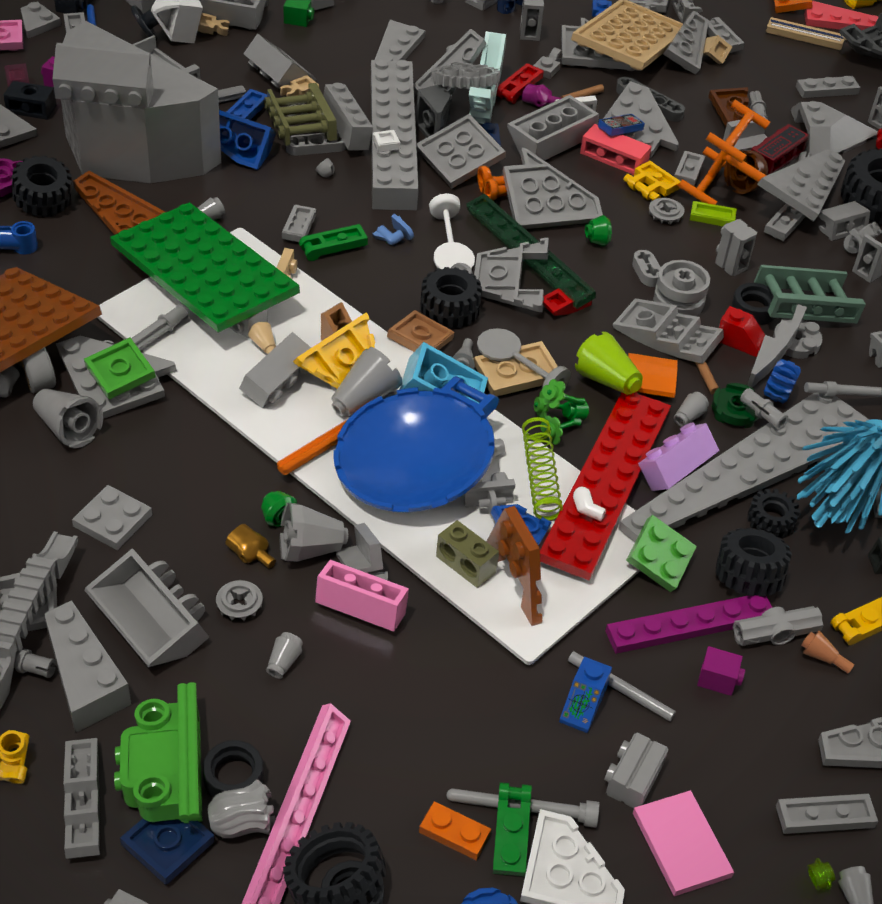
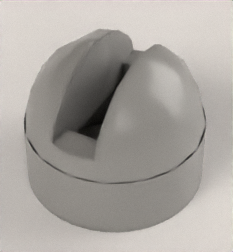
(325, 168)

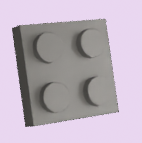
(112, 517)

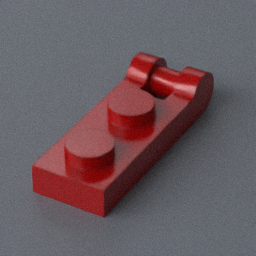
(518, 81)

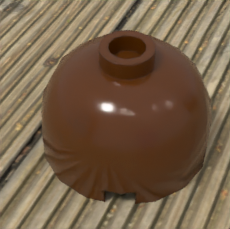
(741, 181)

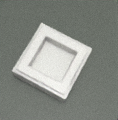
(386, 140)

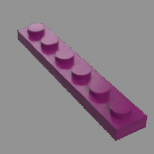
(683, 623)

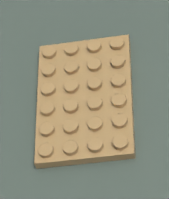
(628, 34)

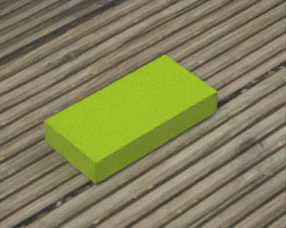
(712, 213)

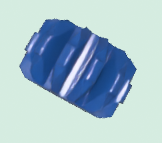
(782, 381)

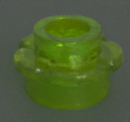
(821, 874)

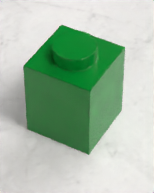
(298, 12)

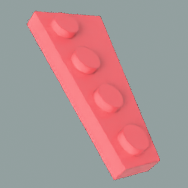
(837, 18)

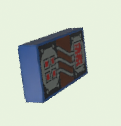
(621, 124)

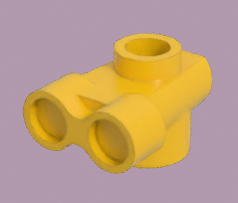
(12, 763)

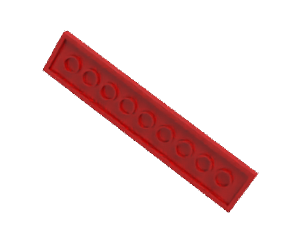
(610, 475)

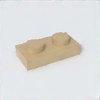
(287, 263)

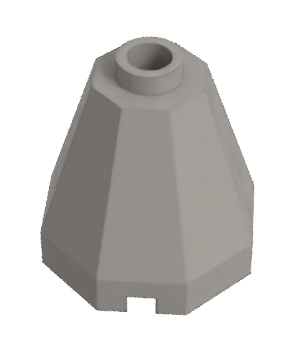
(309, 533)

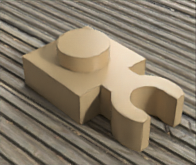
(209, 24)
(297, 86)

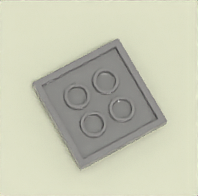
(460, 150)

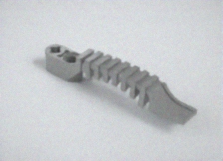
(28, 591)

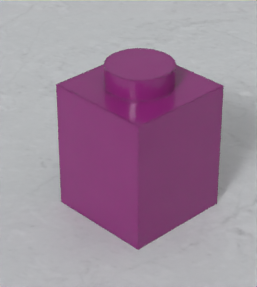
(721, 671)

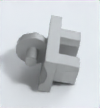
(853, 241)
(491, 493)

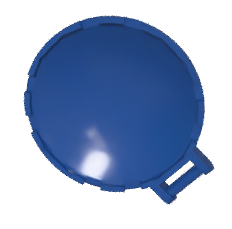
(417, 447)

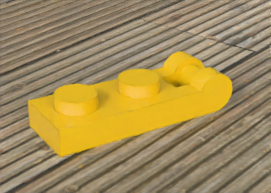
(865, 622)

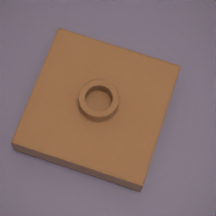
(417, 329)

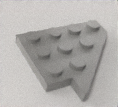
(576, 55)
(641, 103)
(546, 196)
(80, 347)

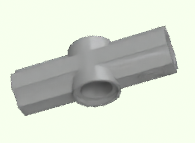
(777, 625)

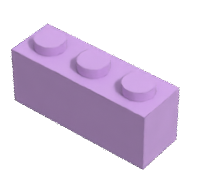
(678, 456)

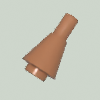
(820, 648)

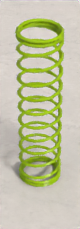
(535, 437)

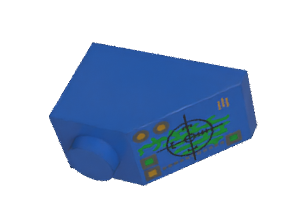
(585, 694)

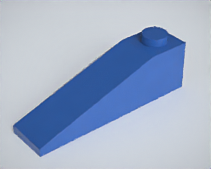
(245, 140)

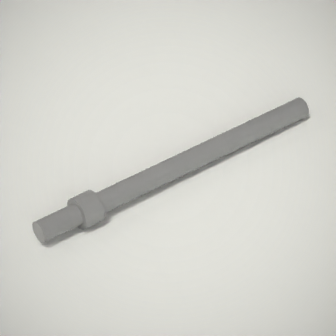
(831, 388)

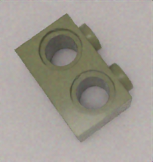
(467, 553)

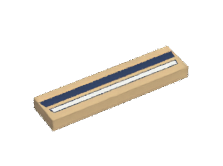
(805, 33)

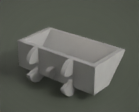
(147, 611)

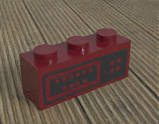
(782, 147)

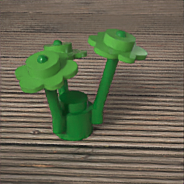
(574, 410)

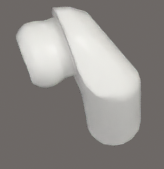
(585, 505)

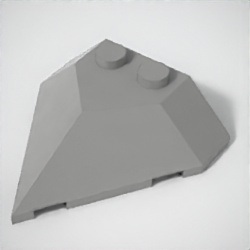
(830, 128)

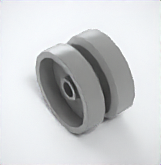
(682, 285)

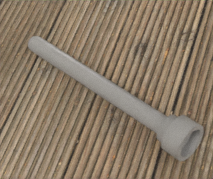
(585, 812)

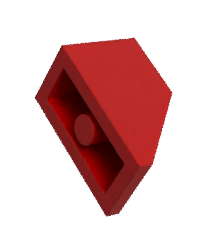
(741, 331)

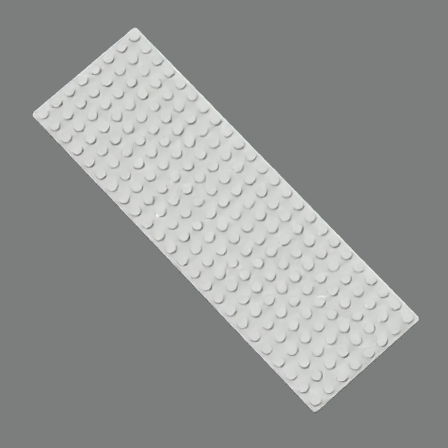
(212, 370)

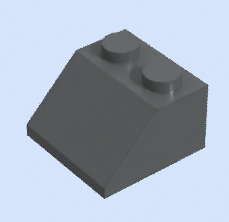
(433, 109)

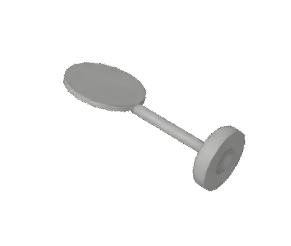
(504, 345)

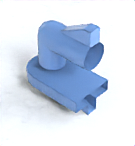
(401, 228)

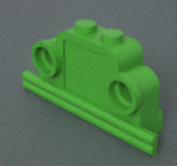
(163, 759)

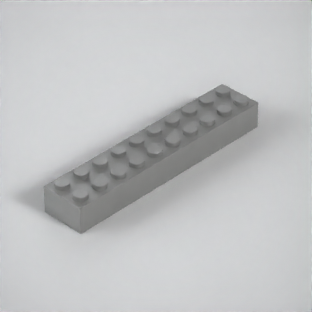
(393, 109)

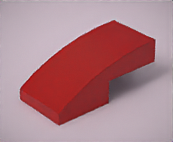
(560, 304)

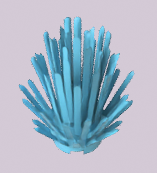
(850, 473)

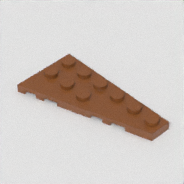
(113, 204)

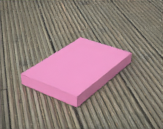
(683, 843)

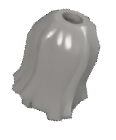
(241, 811)

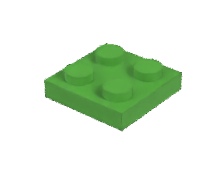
(119, 368)
(661, 553)

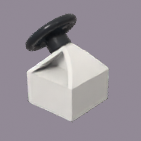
(176, 17)

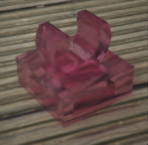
(16, 72)

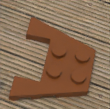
(518, 545)

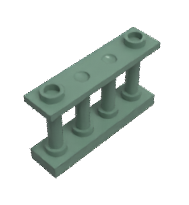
(818, 305)

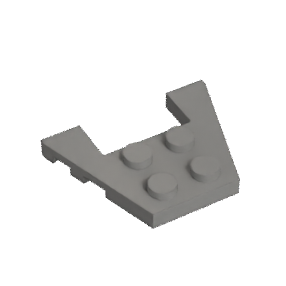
(501, 274)

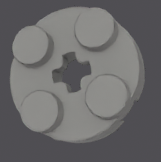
(809, 340)

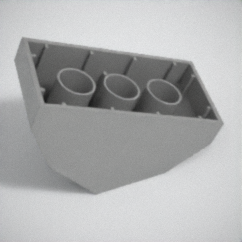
(147, 145)

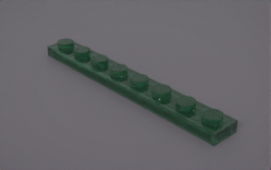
(513, 234)

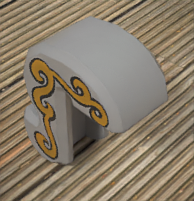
(38, 371)

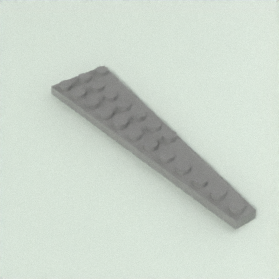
(749, 465)

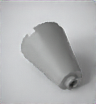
(365, 381)
(69, 416)

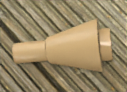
(262, 335)

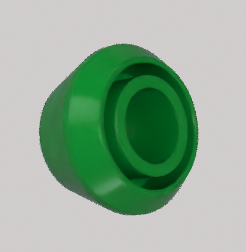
(599, 230)
(274, 506)

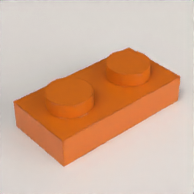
(455, 830)

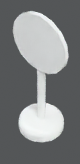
(446, 255)

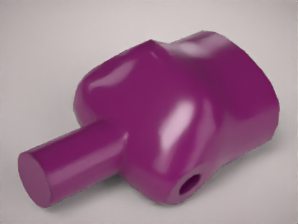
(538, 95)

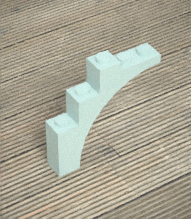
(482, 98)

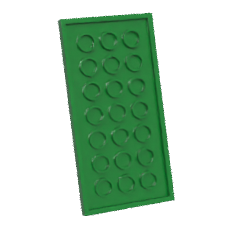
(204, 266)

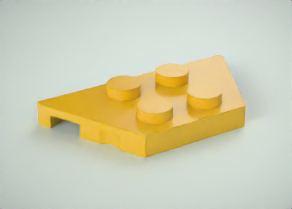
(338, 353)

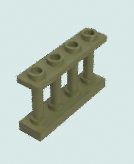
(316, 104)

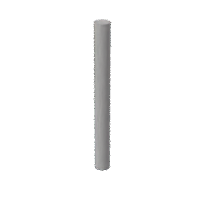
(631, 692)

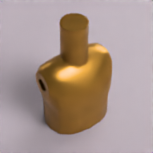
(249, 545)

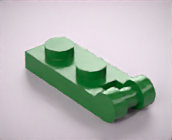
(333, 241)
(512, 831)

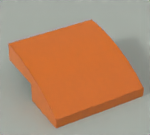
(657, 373)

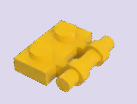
(654, 176)

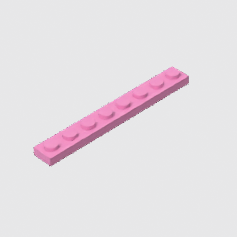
(298, 805)

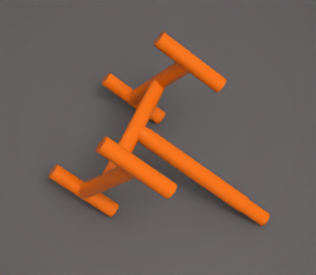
(727, 154)

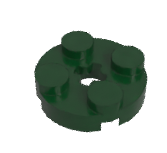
(727, 412)

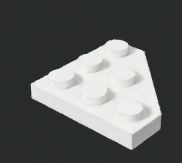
(566, 867)

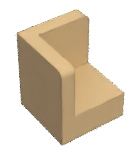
(716, 48)

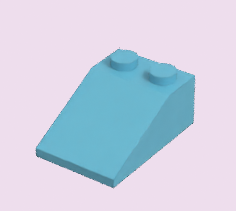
(434, 369)

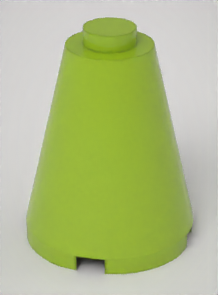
(608, 364)

